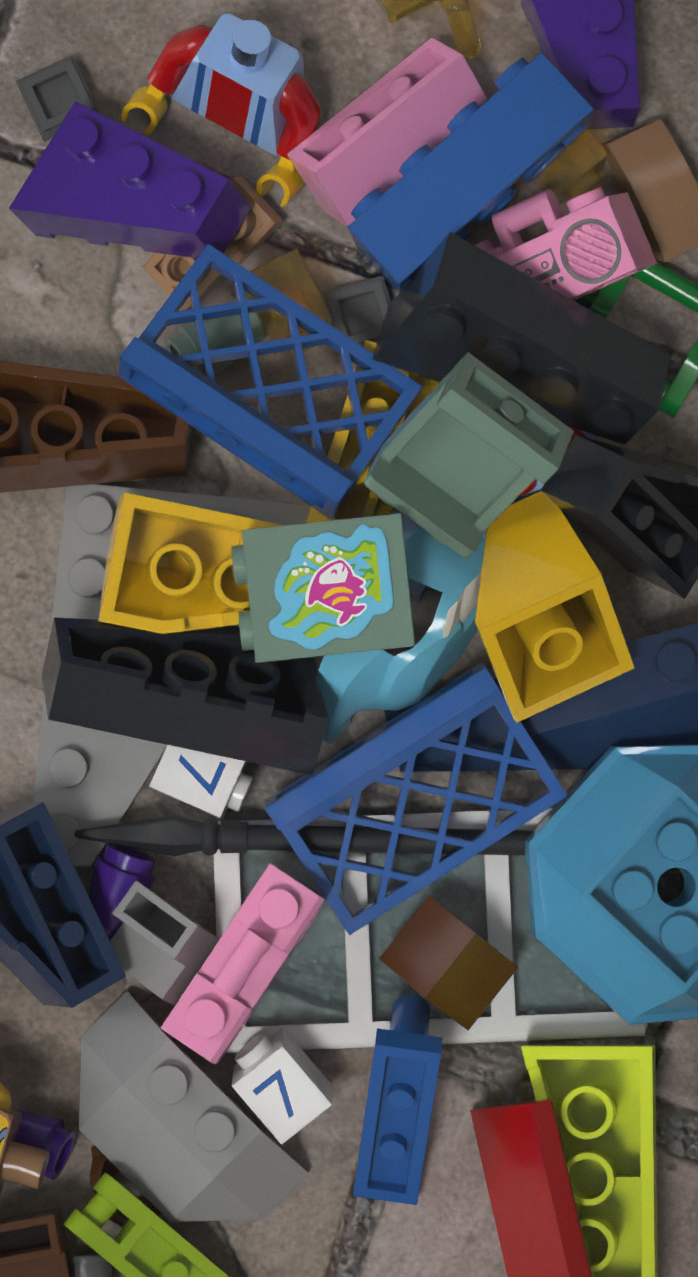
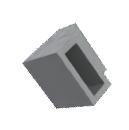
(159, 943)

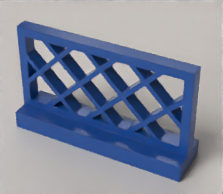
(236, 425)
(384, 751)

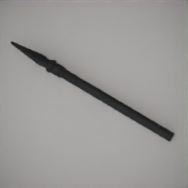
(180, 836)

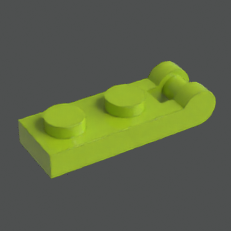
(144, 1244)

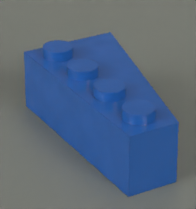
(471, 169)

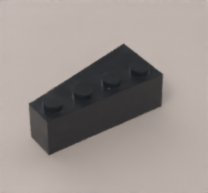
(528, 334)
(186, 692)

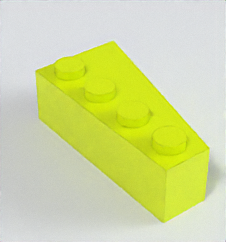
(609, 1144)

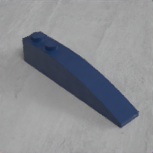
(638, 708)

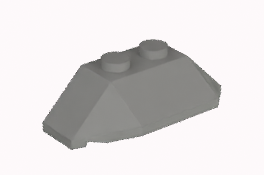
(176, 1124)

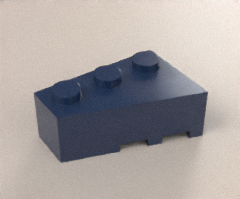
(46, 916)

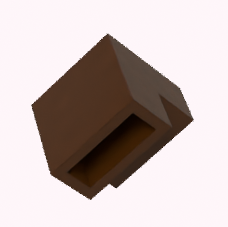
(448, 963)
(34, 1245)

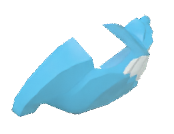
(391, 682)

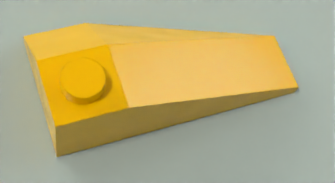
(173, 567)

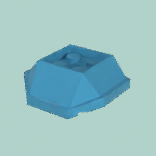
(598, 876)

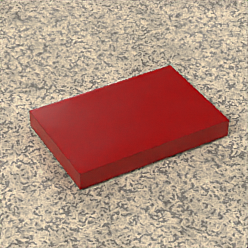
(530, 1190)

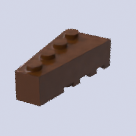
(83, 430)

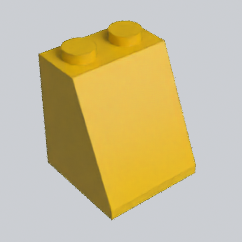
(545, 610)

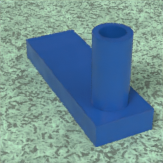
(399, 1105)

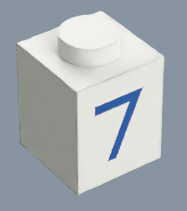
(202, 780)
(280, 1084)

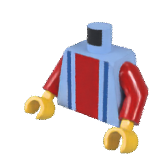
(241, 83)

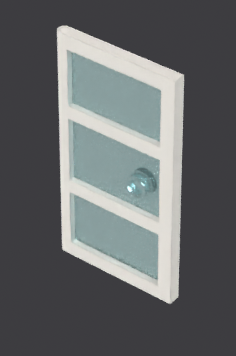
(339, 990)

